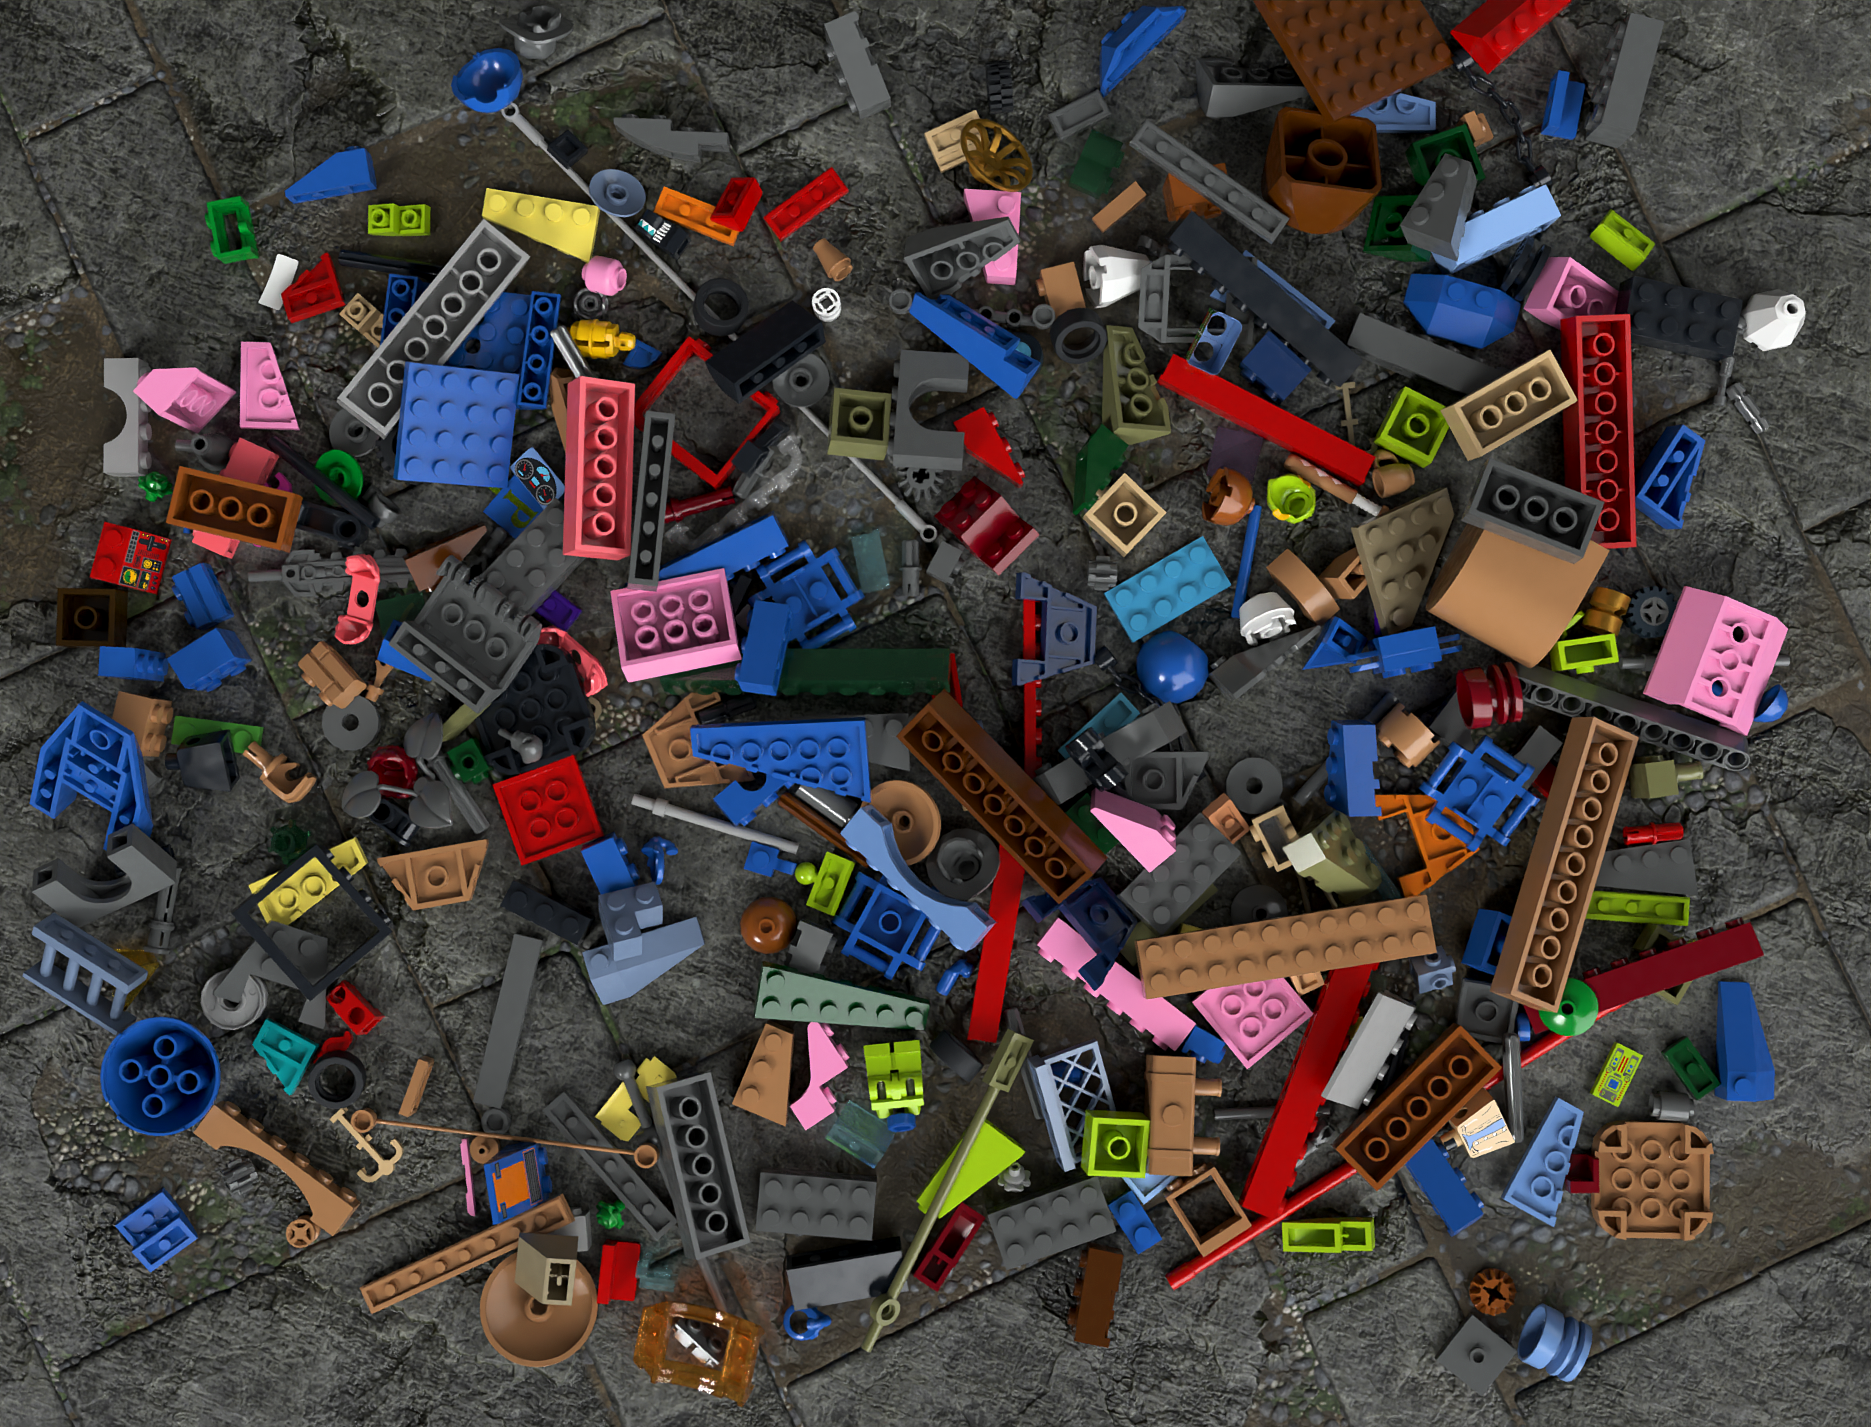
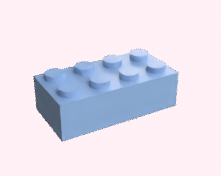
(1502, 227)

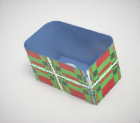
(1220, 354)

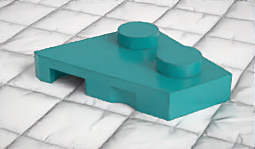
(285, 1052)

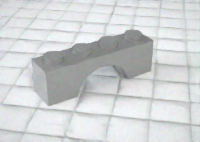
(128, 452)

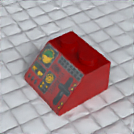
(130, 558)

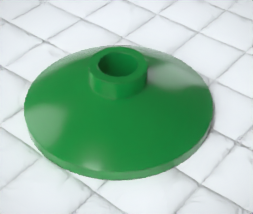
(335, 465)
(1584, 1010)

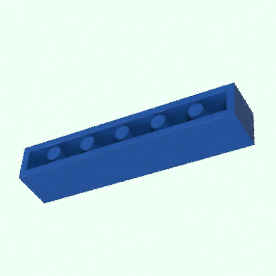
(731, 551)

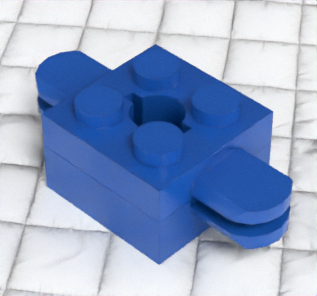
(1404, 650)

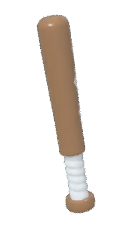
(1330, 484)

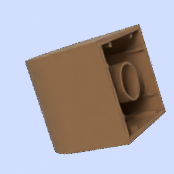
(1511, 592)

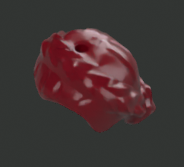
(393, 769)

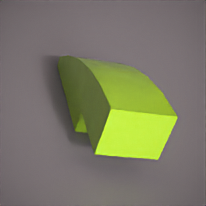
(1329, 1235)

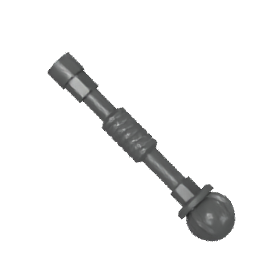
(1726, 368)

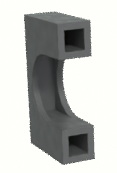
(913, 444)
(1535, 748)
(85, 900)

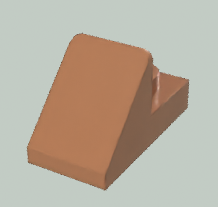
(1226, 818)

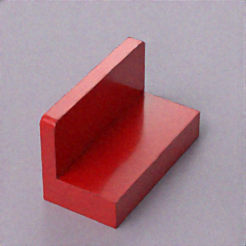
(618, 1271)

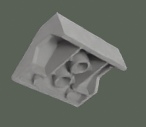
(1369, 1050)

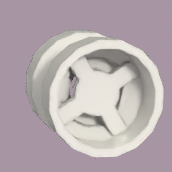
(828, 309)

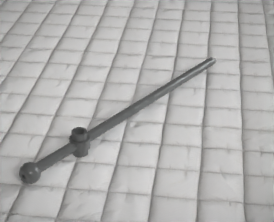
(625, 1071)

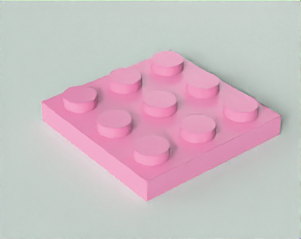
(1253, 1016)

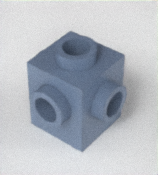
(1432, 970)

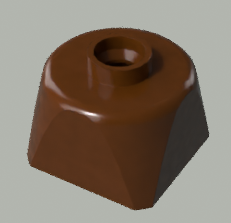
(1320, 171)

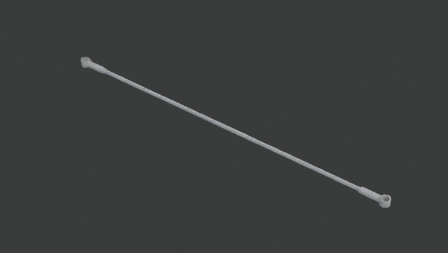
(904, 509)

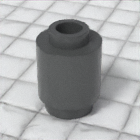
(1670, 1105)

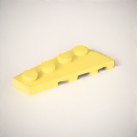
(555, 222)
(308, 884)

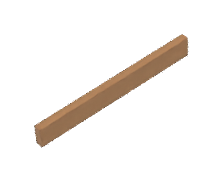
(465, 1254)

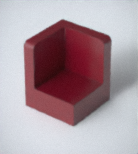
(1582, 1174)

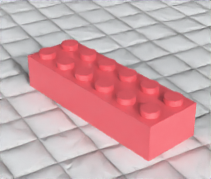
(599, 468)

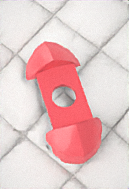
(359, 620)
(590, 666)

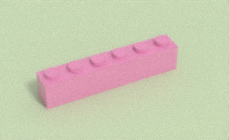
(1120, 987)

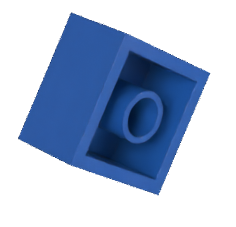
(210, 660)

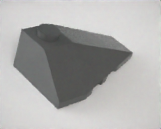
(1237, 90)
(1245, 669)

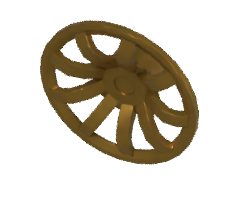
(989, 162)

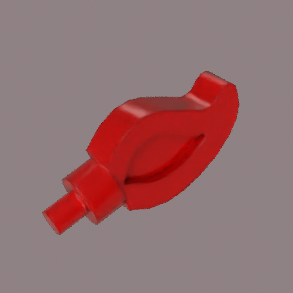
(336, 1043)

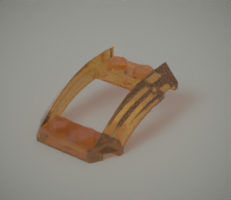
(739, 1358)

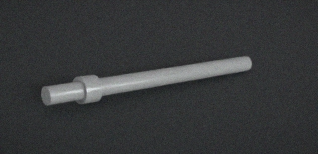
(661, 808)

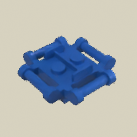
(810, 594)
(1479, 793)
(886, 924)

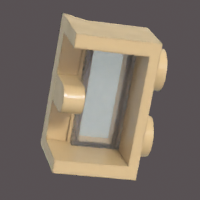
(1275, 832)

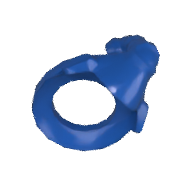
(654, 851)
(816, 1321)

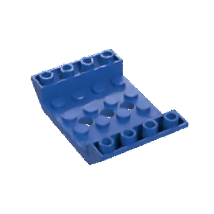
(511, 337)

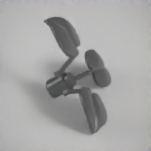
(433, 798)

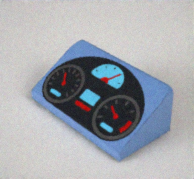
(538, 478)

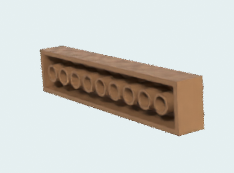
(1564, 864)
(1285, 946)

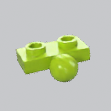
(828, 882)

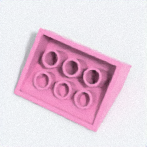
(677, 627)

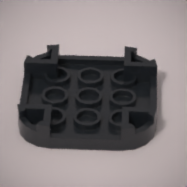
(542, 701)

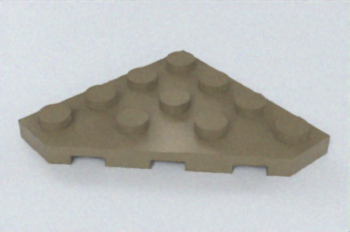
(1400, 554)

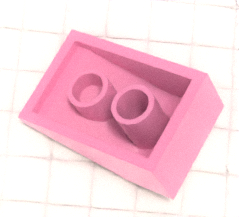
(1568, 291)
(1136, 826)

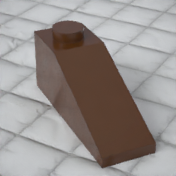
(427, 560)

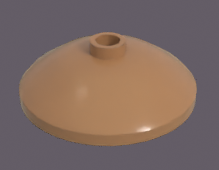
(904, 798)

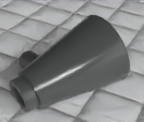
(214, 454)

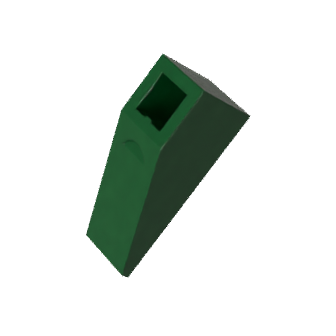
(1093, 464)

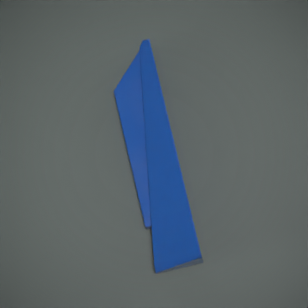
(977, 340)

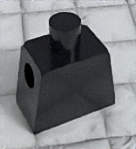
(206, 761)

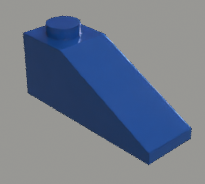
(337, 176)

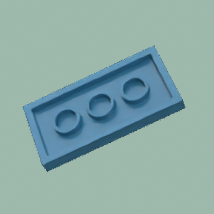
(1167, 589)

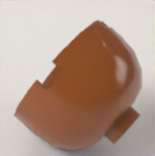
(1229, 498)
(768, 925)

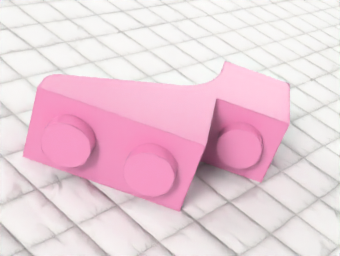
(825, 1063)

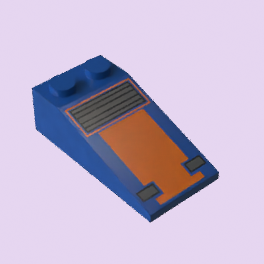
(517, 1180)

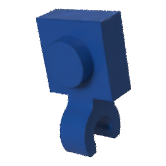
(765, 860)

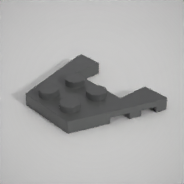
(306, 952)

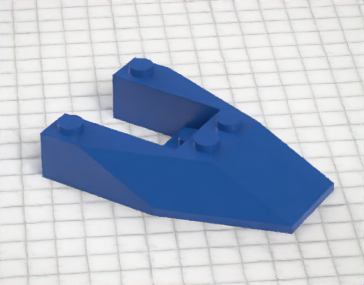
(100, 762)

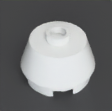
(1265, 617)

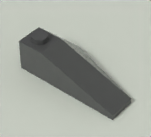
(953, 253)

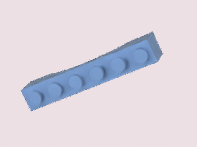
(874, 838)

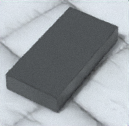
(1079, 115)

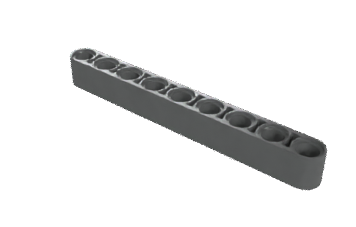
(1634, 716)

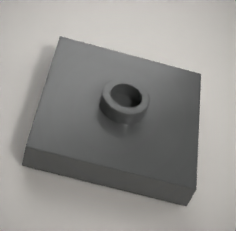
(1484, 1013)
(1475, 1354)

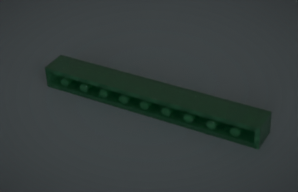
(832, 671)

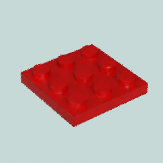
(548, 810)

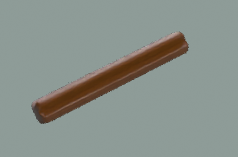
(819, 825)

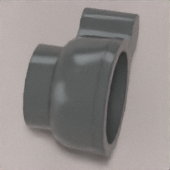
(381, 506)

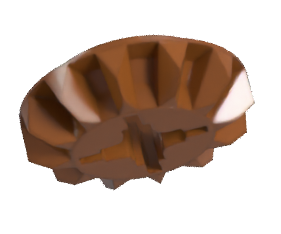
(1489, 1279)

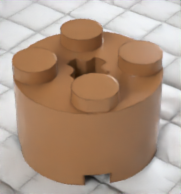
(1406, 735)

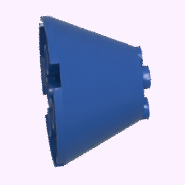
(160, 1076)

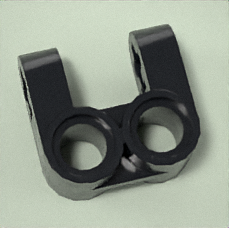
(1095, 761)

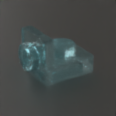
(658, 1279)

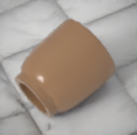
(1390, 478)

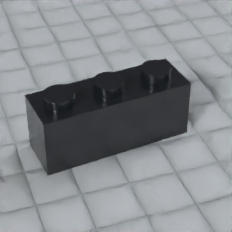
(547, 911)

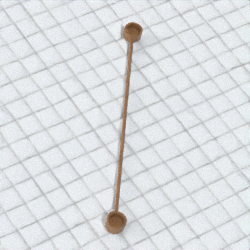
(366, 1119)

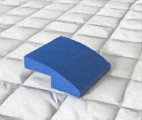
(157, 1229)

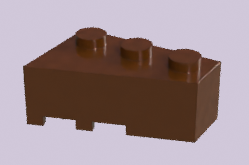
(1095, 1294)

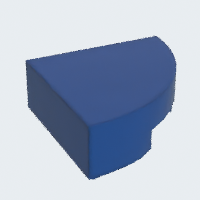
(642, 356)

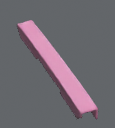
(466, 1160)

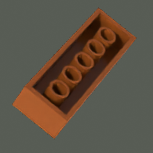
(1416, 1106)

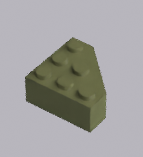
(1333, 857)

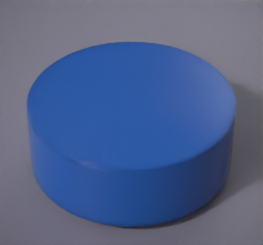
(1522, 1026)
(901, 1122)

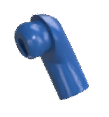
(950, 975)

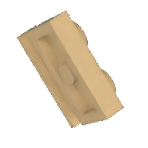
(945, 142)

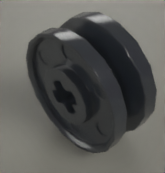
(1524, 268)

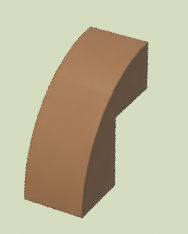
(1304, 587)

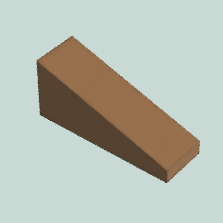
(1119, 207)

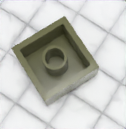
(859, 424)

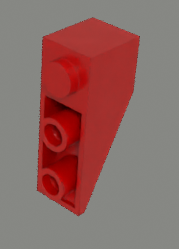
(986, 445)

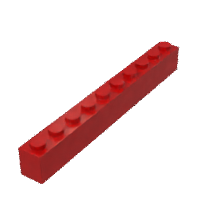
(1303, 1088)

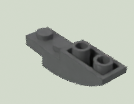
(659, 137)

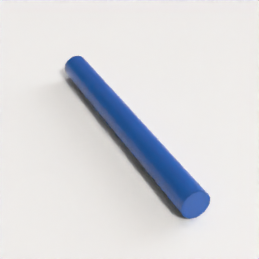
(1246, 560)

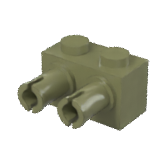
(1659, 777)

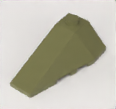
(1130, 397)

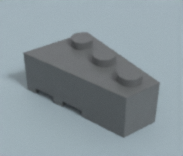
(1441, 208)
(810, 946)

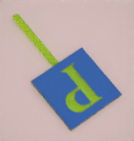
(513, 507)

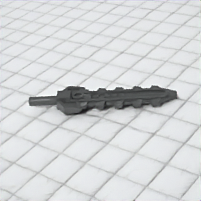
(307, 572)

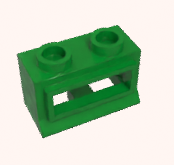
(215, 221)

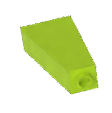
(987, 1158)

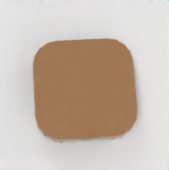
(1652, 1179)

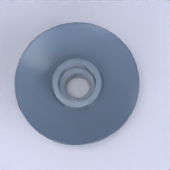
(617, 193)

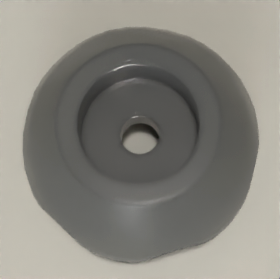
(583, 298)

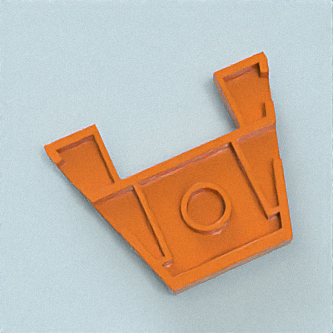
(1437, 847)

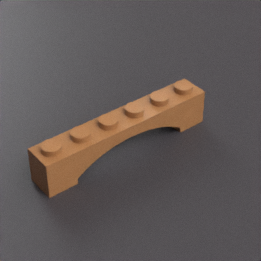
(328, 1202)

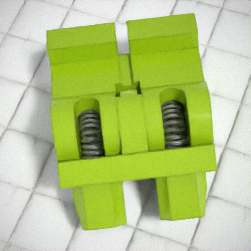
(897, 1088)

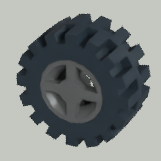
(1660, 610)

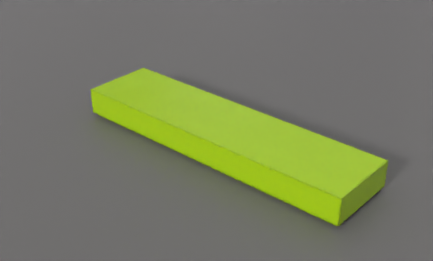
(1639, 908)

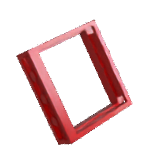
(654, 390)

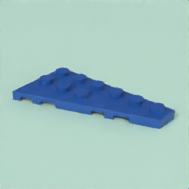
(803, 752)

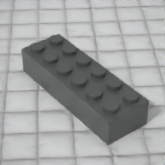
(698, 1165)

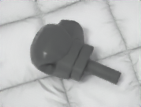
(526, 744)

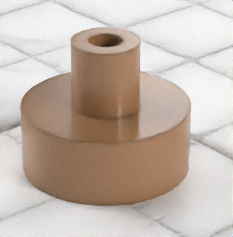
(489, 1144)

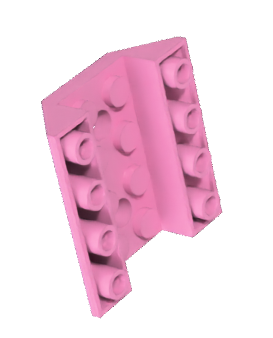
(1703, 650)

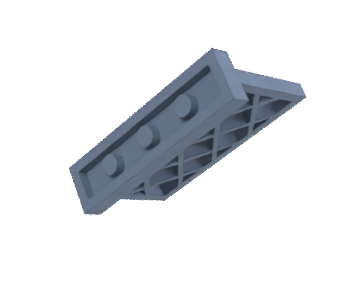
(1051, 1103)

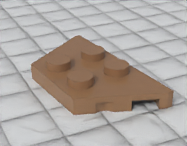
(437, 874)

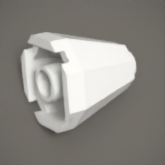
(1112, 273)
(1773, 319)

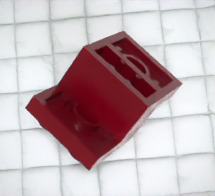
(986, 525)

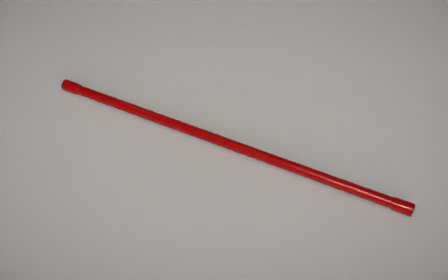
(1190, 1269)

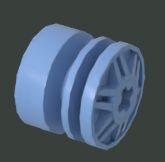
(1554, 1342)

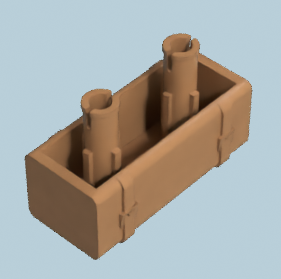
(1171, 1110)

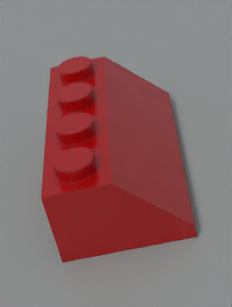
(1503, 27)

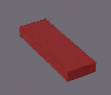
(806, 204)

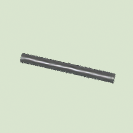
(1256, 1112)

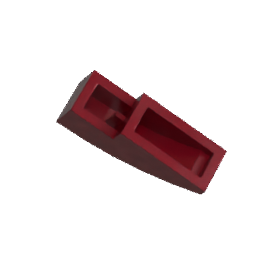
(948, 1246)

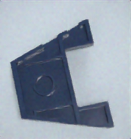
(1066, 631)
(1097, 918)

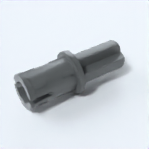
(745, 484)
(910, 568)

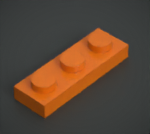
(692, 215)

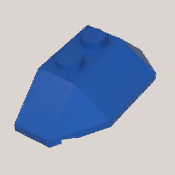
(1134, 41)
(1460, 309)

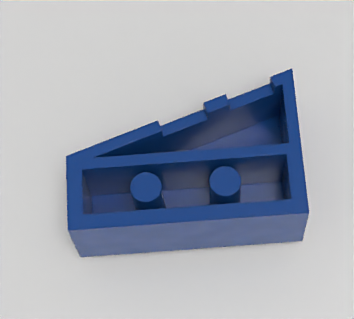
(1667, 475)

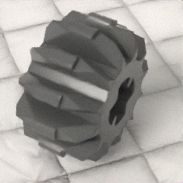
(925, 487)

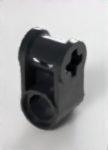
(396, 822)

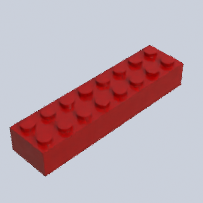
(1601, 421)

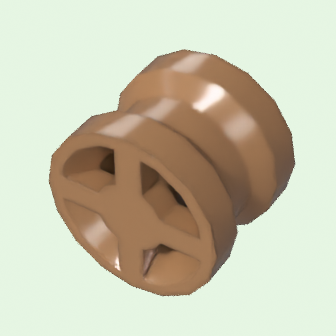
(298, 1236)

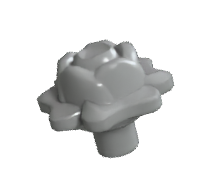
(1014, 1178)

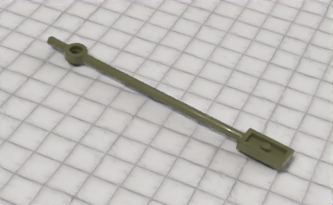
(999, 1077)

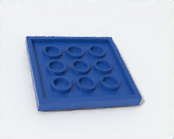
(456, 425)

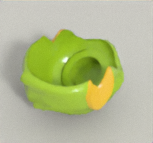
(1291, 498)

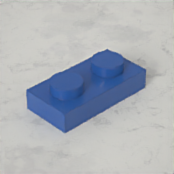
(1134, 1221)

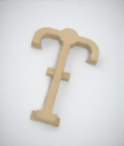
(386, 1166)

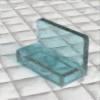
(870, 562)
(860, 1134)

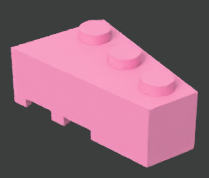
(991, 205)

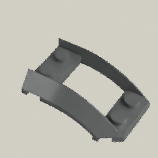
(1155, 300)

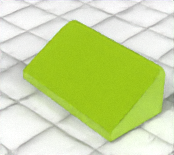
(1622, 240)

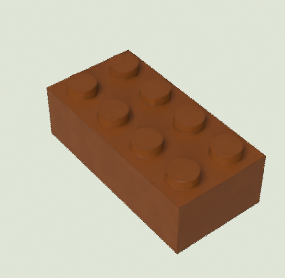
(234, 509)

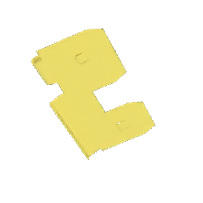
(615, 1112)

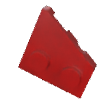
(313, 292)

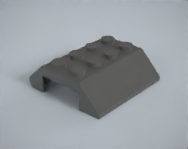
(468, 637)

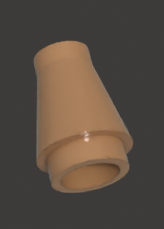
(833, 261)

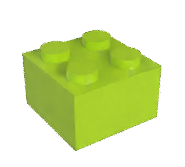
(1413, 427)
(1115, 1144)

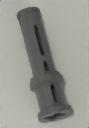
(161, 925)

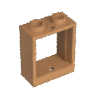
(1221, 1233)

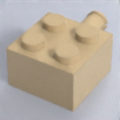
(1123, 514)

